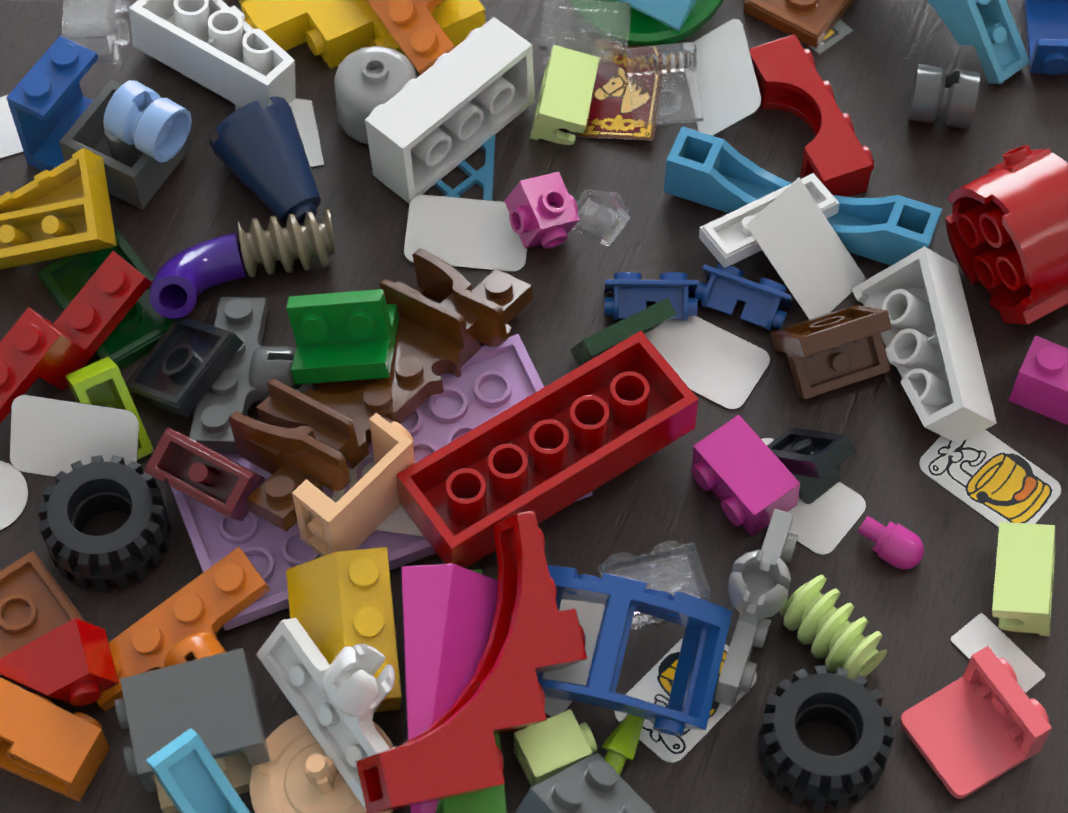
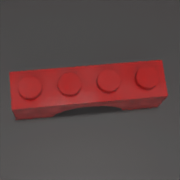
(792, 84)

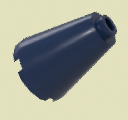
(269, 157)

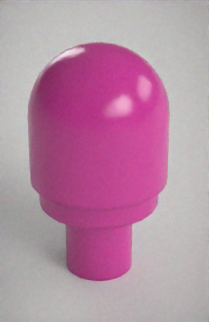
(894, 543)

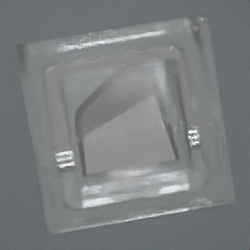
(601, 215)

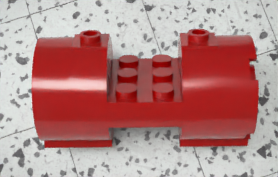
(1014, 233)

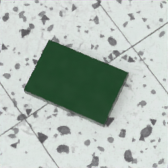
(141, 325)

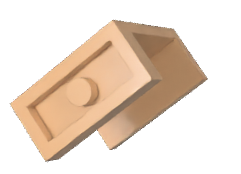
(366, 505)

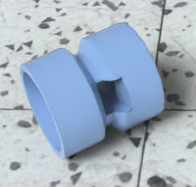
(149, 122)

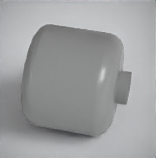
(366, 81)

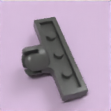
(244, 377)

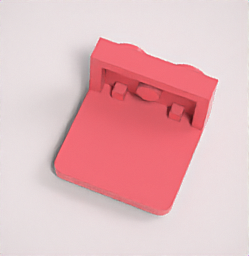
(977, 725)

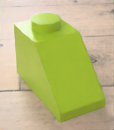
(104, 386)

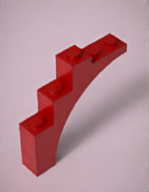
(504, 694)

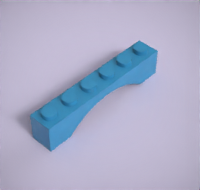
(720, 177)

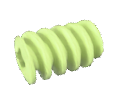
(831, 631)

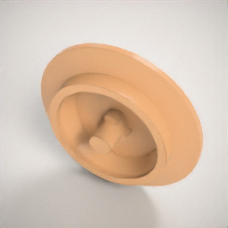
(301, 775)

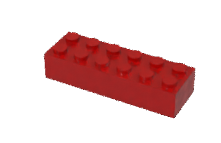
(548, 449)

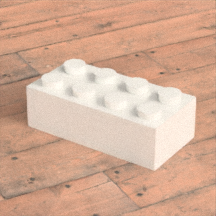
(451, 109)

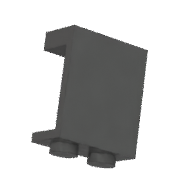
(204, 694)

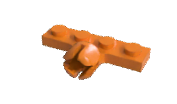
(414, 29)
(186, 622)

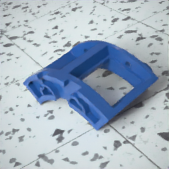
(698, 660)

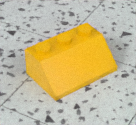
(347, 603)

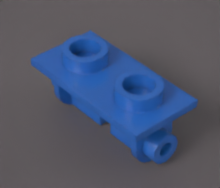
(632, 294)
(761, 299)

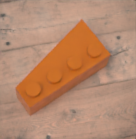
(48, 742)

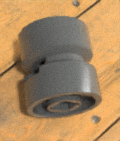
(944, 96)

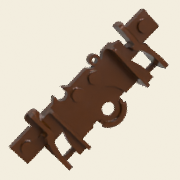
(329, 428)

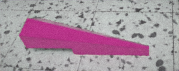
(445, 635)

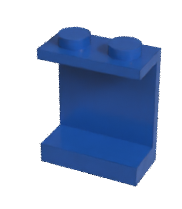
(1047, 35)
(50, 101)

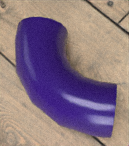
(194, 272)

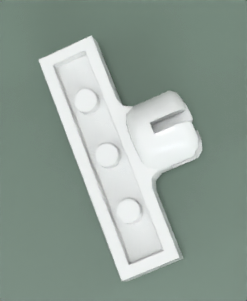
(333, 698)

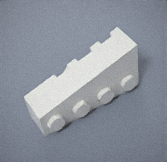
(214, 49)

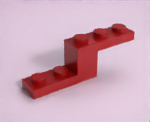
(55, 349)

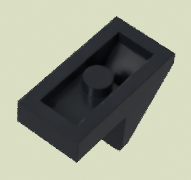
(812, 459)

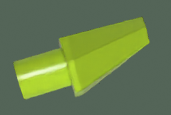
(623, 742)

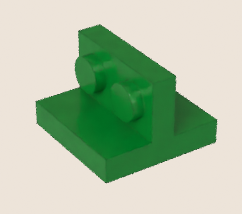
(342, 336)

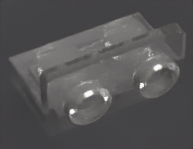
(586, 27)

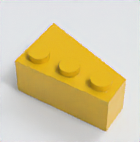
(57, 213)

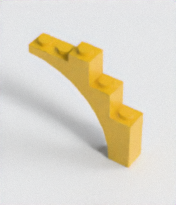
(346, 26)

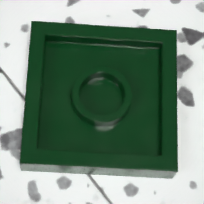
(609, 337)

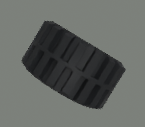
(96, 490)
(832, 700)

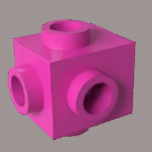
(542, 211)

